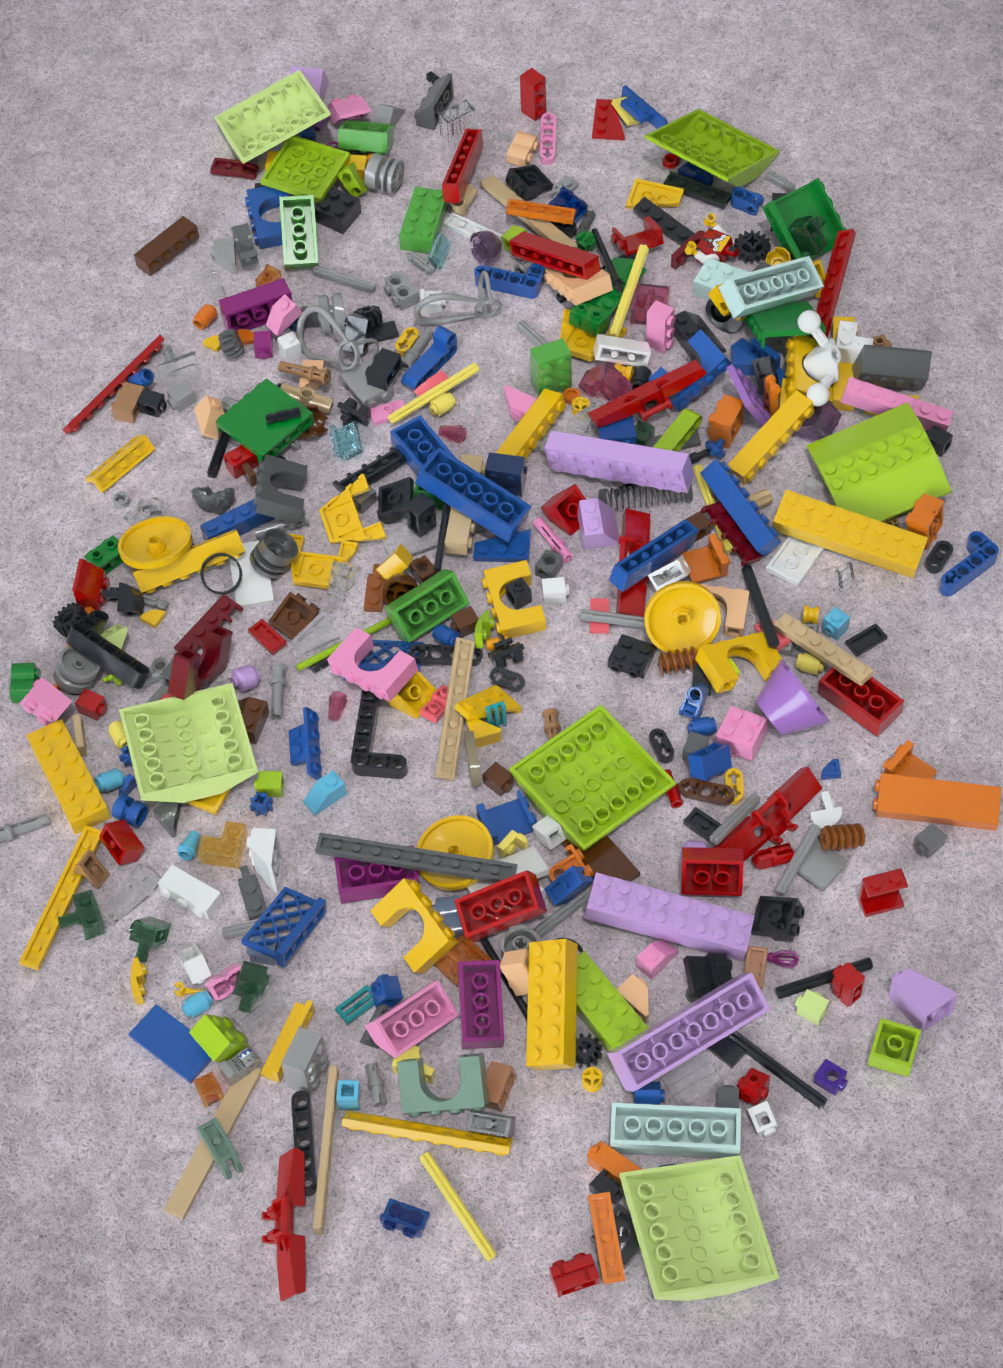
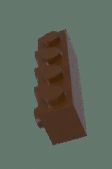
(166, 245)

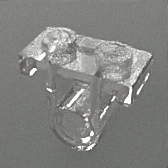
(145, 509)
(342, 579)

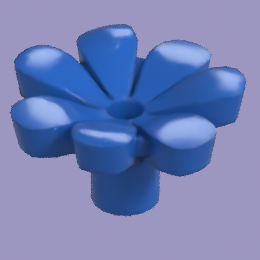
(716, 447)

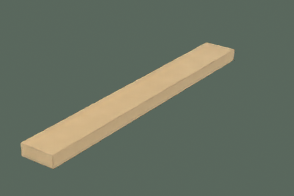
(542, 227)
(452, 719)
(326, 1151)
(202, 1161)

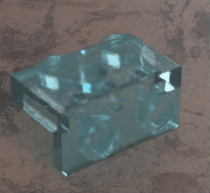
(346, 441)

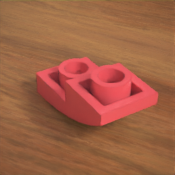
(430, 383)
(435, 707)

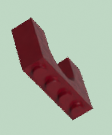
(193, 670)

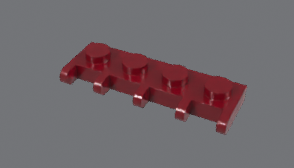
(732, 533)
(217, 614)

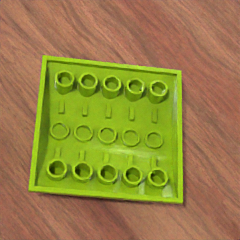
(715, 147)
(880, 465)
(591, 778)

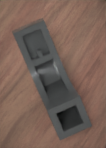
(244, 245)

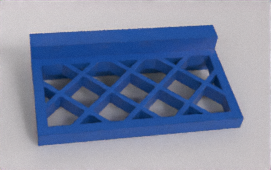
(385, 646)
(298, 931)

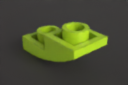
(483, 628)

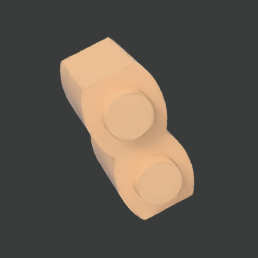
(522, 149)

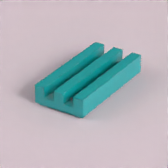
(497, 723)
(359, 1012)

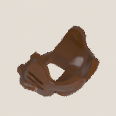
(317, 428)

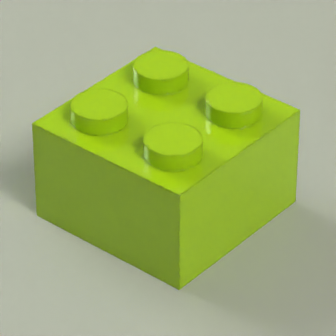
(218, 1037)
(894, 1047)

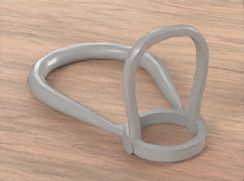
(456, 297)
(299, 332)

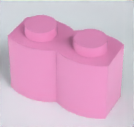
(222, 984)

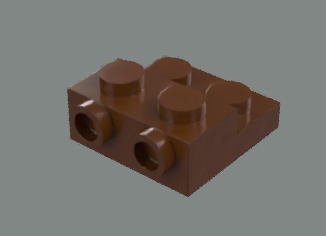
(293, 615)

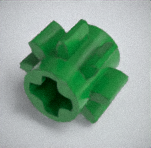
(585, 240)

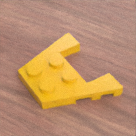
(579, 341)
(343, 520)
(314, 568)

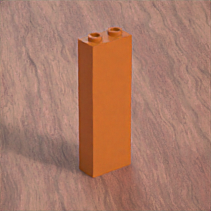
(937, 801)

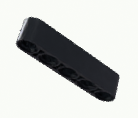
(302, 1133)

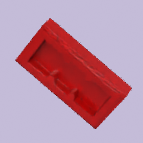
(267, 636)

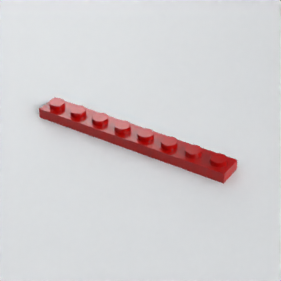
(835, 277)
(110, 390)

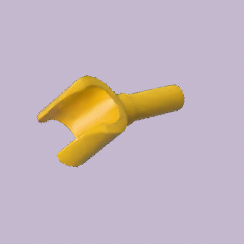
(181, 993)

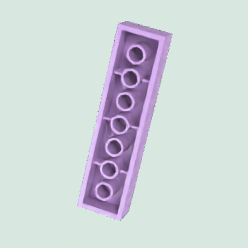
(619, 461)
(669, 916)
(688, 1031)

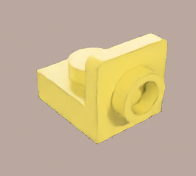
(510, 843)

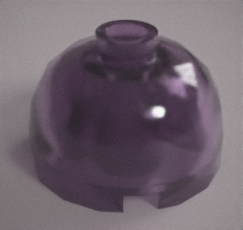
(486, 247)

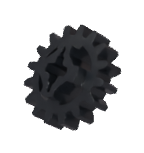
(760, 244)

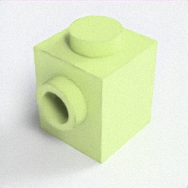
(812, 1006)

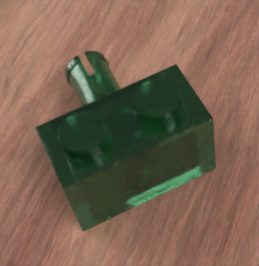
(808, 235)
(85, 914)
(148, 933)
(250, 983)

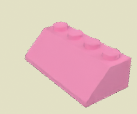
(412, 1019)

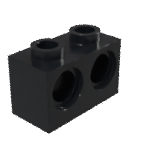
(762, 368)

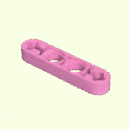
(551, 138)

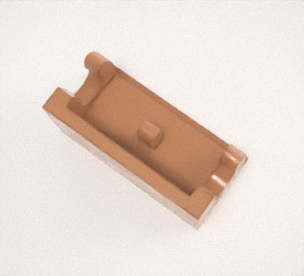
(500, 1082)

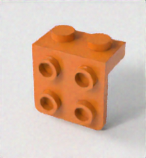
(707, 562)
(907, 764)

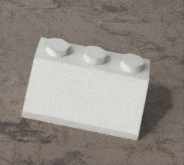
(266, 855)

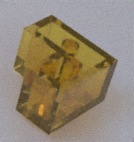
(225, 850)

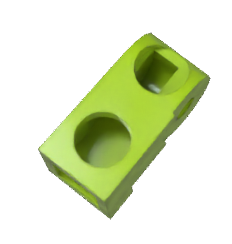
(352, 180)

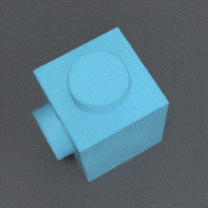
(835, 623)
(348, 1095)

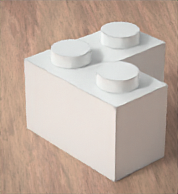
(849, 343)

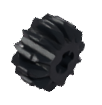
(371, 311)
(593, 1050)

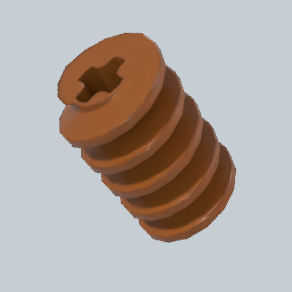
(677, 660)
(842, 836)

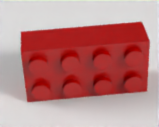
(868, 704)
(500, 905)

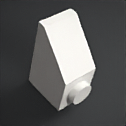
(194, 964)

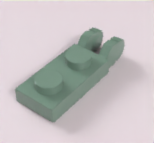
(219, 1146)

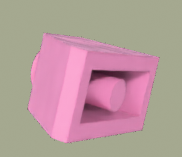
(282, 315)
(517, 402)
(655, 957)

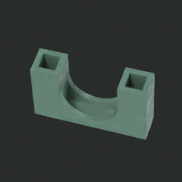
(418, 1098)

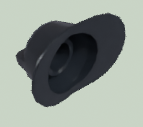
(724, 323)

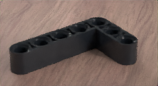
(87, 639)
(365, 755)

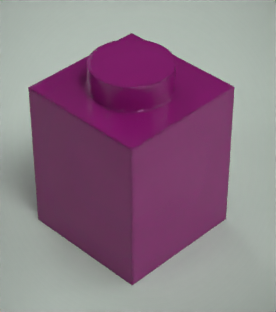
(263, 344)

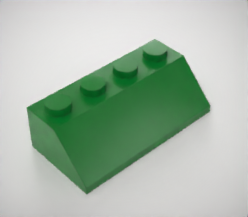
(611, 300)

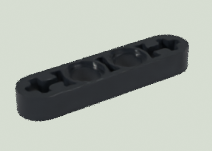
(444, 650)

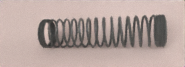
(602, 495)

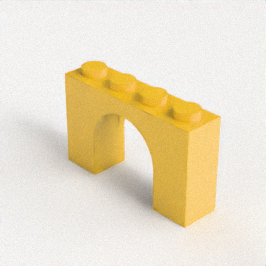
(797, 379)
(511, 621)
(719, 671)
(436, 937)

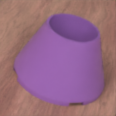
(788, 702)

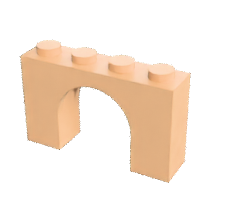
(578, 289)
(735, 606)

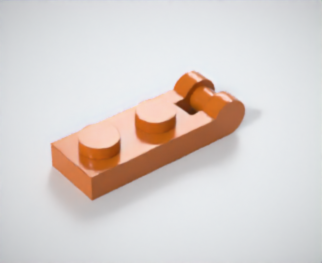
(771, 394)

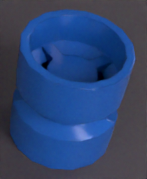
(132, 811)

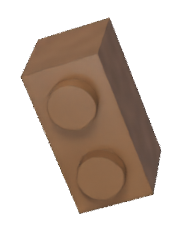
(125, 406)

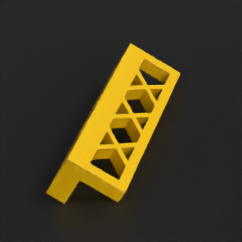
(120, 462)
(299, 1016)

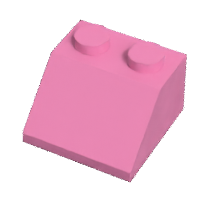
(348, 109)

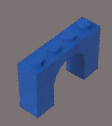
(260, 201)
(712, 361)

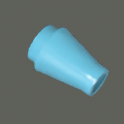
(188, 848)

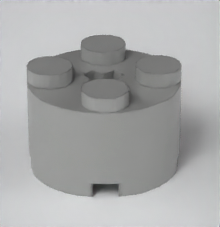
(518, 938)

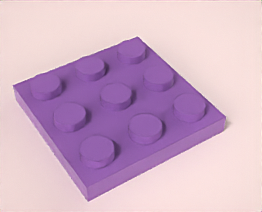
(748, 394)

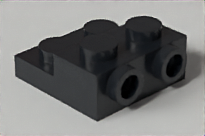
(528, 181)
(393, 499)
(631, 656)
(778, 918)
(707, 972)

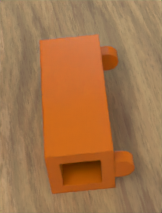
(604, 1157)

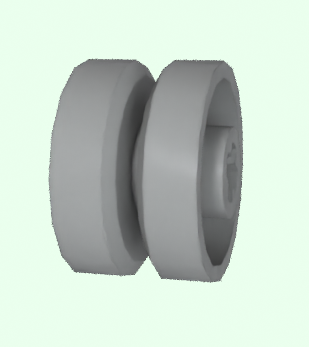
(335, 310)
(75, 671)

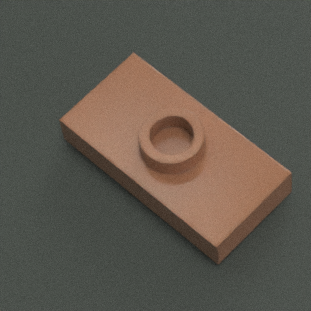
(756, 963)

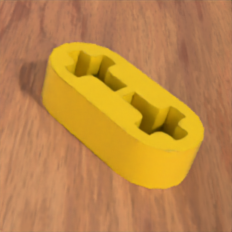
(403, 339)
(738, 786)

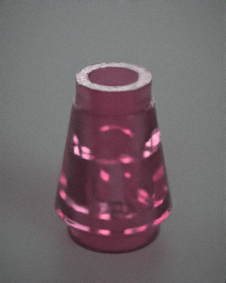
(453, 432)
(337, 703)

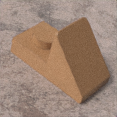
(92, 869)

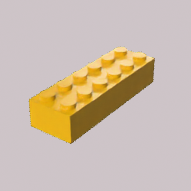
(68, 776)
(552, 1005)

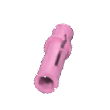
(541, 526)

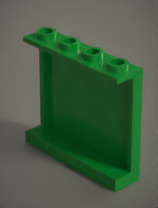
(803, 202)
(779, 321)
(248, 423)

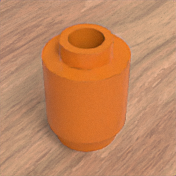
(205, 316)

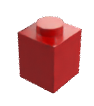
(91, 704)

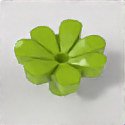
(111, 677)

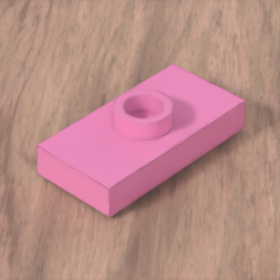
(380, 413)

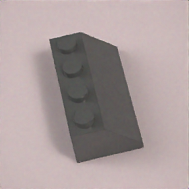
(893, 367)

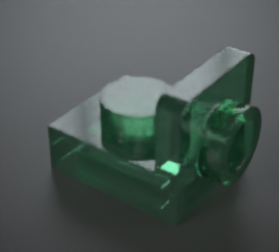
(644, 432)

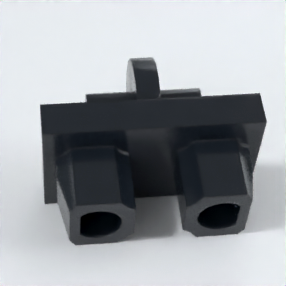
(350, 414)
(514, 650)

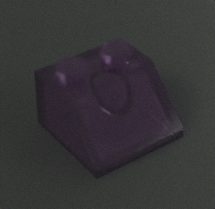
(820, 423)

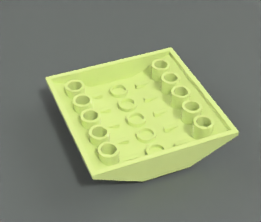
(271, 116)
(188, 745)
(698, 1229)

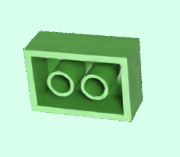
(365, 136)
(551, 367)

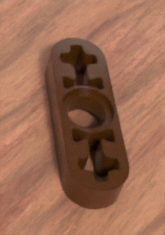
(700, 785)

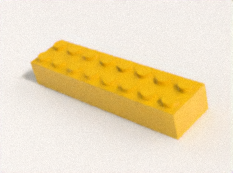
(849, 533)

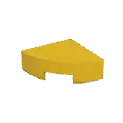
(212, 343)
(153, 617)

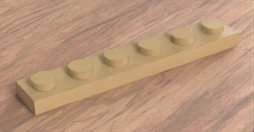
(823, 649)

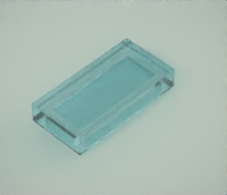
(439, 251)

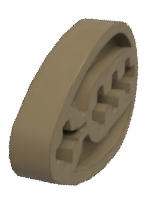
(472, 758)

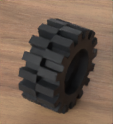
(67, 617)

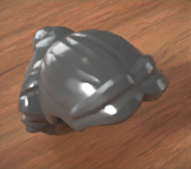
(213, 501)

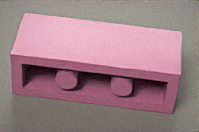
(660, 327)

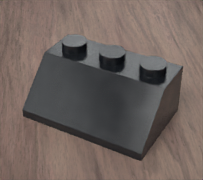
(686, 326)

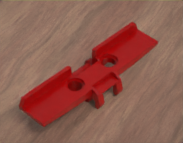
(636, 399)
(633, 537)
(788, 801)
(290, 1246)

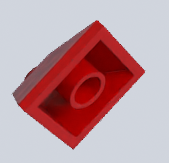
(563, 509)

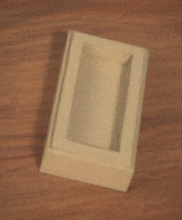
(79, 735)

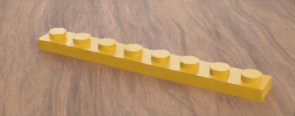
(59, 902)
(420, 1131)

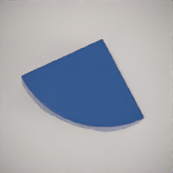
(831, 770)
(129, 786)

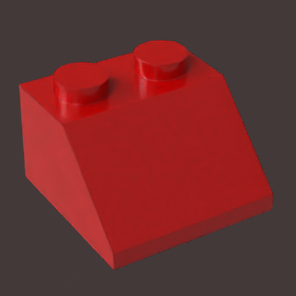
(89, 585)

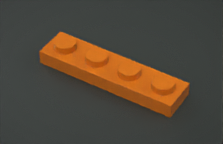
(540, 211)
(606, 1238)

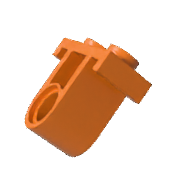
(575, 858)

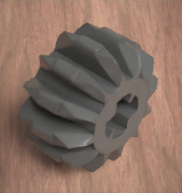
(231, 343)

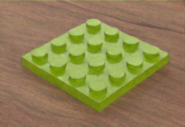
(305, 168)

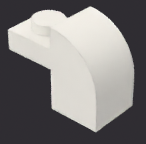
(828, 815)

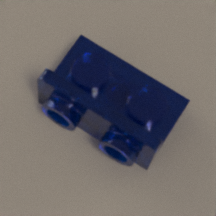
(569, 200)
(405, 1218)

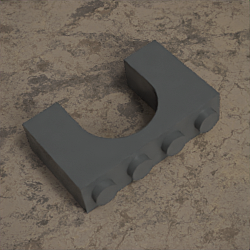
(270, 500)

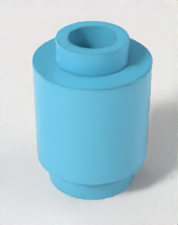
(109, 780)
(197, 1004)

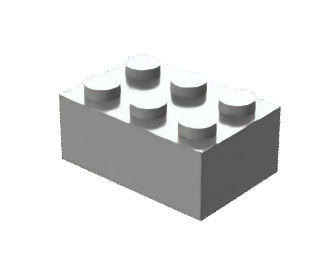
(305, 1061)

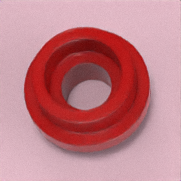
(670, 161)

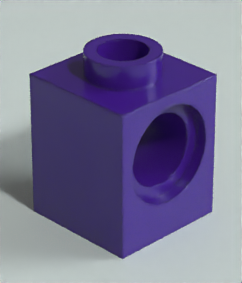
(831, 1069)

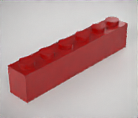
(462, 165)
(555, 255)

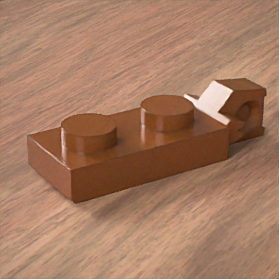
(373, 595)

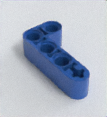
(513, 283)
(433, 359)
(982, 554)

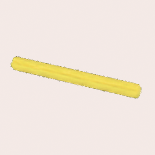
(629, 290)
(433, 393)
(709, 499)
(458, 1206)

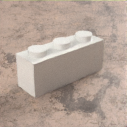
(621, 350)
(190, 892)

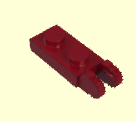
(234, 168)
(679, 257)

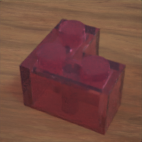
(643, 299)
(605, 381)

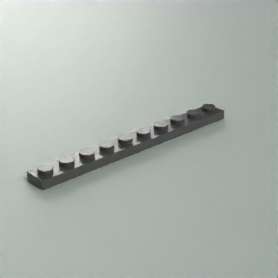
(414, 858)

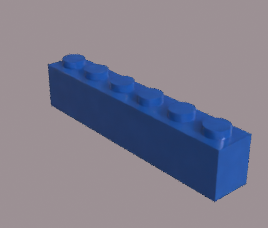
(740, 507)
(653, 555)

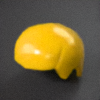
(778, 256)

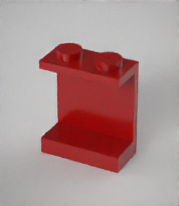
(629, 245)
(881, 892)

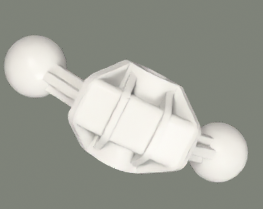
(821, 361)

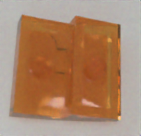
(463, 951)

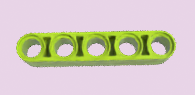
(679, 431)

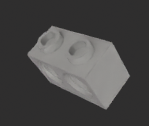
(401, 290)

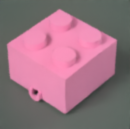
(45, 702)
(742, 732)

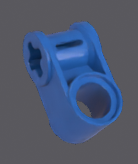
(745, 200)
(693, 705)

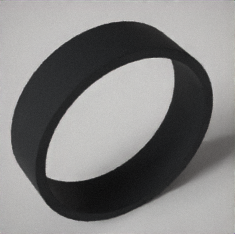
(216, 555)

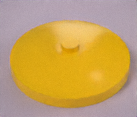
(155, 542)
(682, 616)
(456, 836)

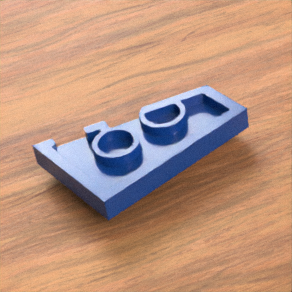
(501, 551)

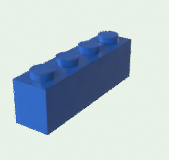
(240, 518)

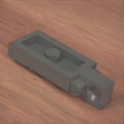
(251, 894)

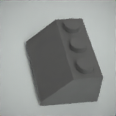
(435, 102)

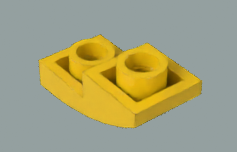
(137, 977)

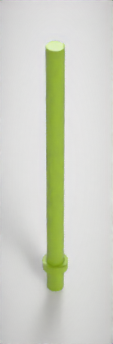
(327, 652)

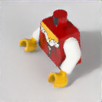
(714, 244)

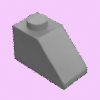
(388, 114)
(225, 254)

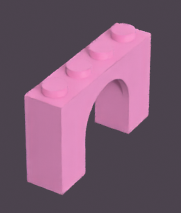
(383, 682)

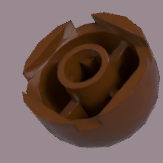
(397, 586)

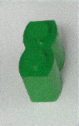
(22, 680)

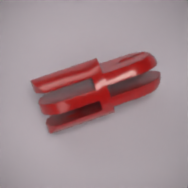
(773, 856)

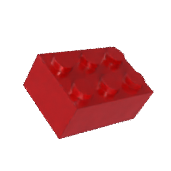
(712, 871)

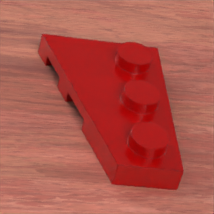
(606, 122)

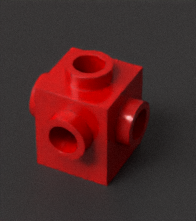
(754, 1086)

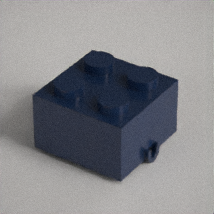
(507, 472)

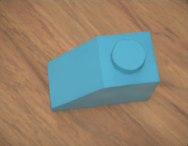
(325, 793)

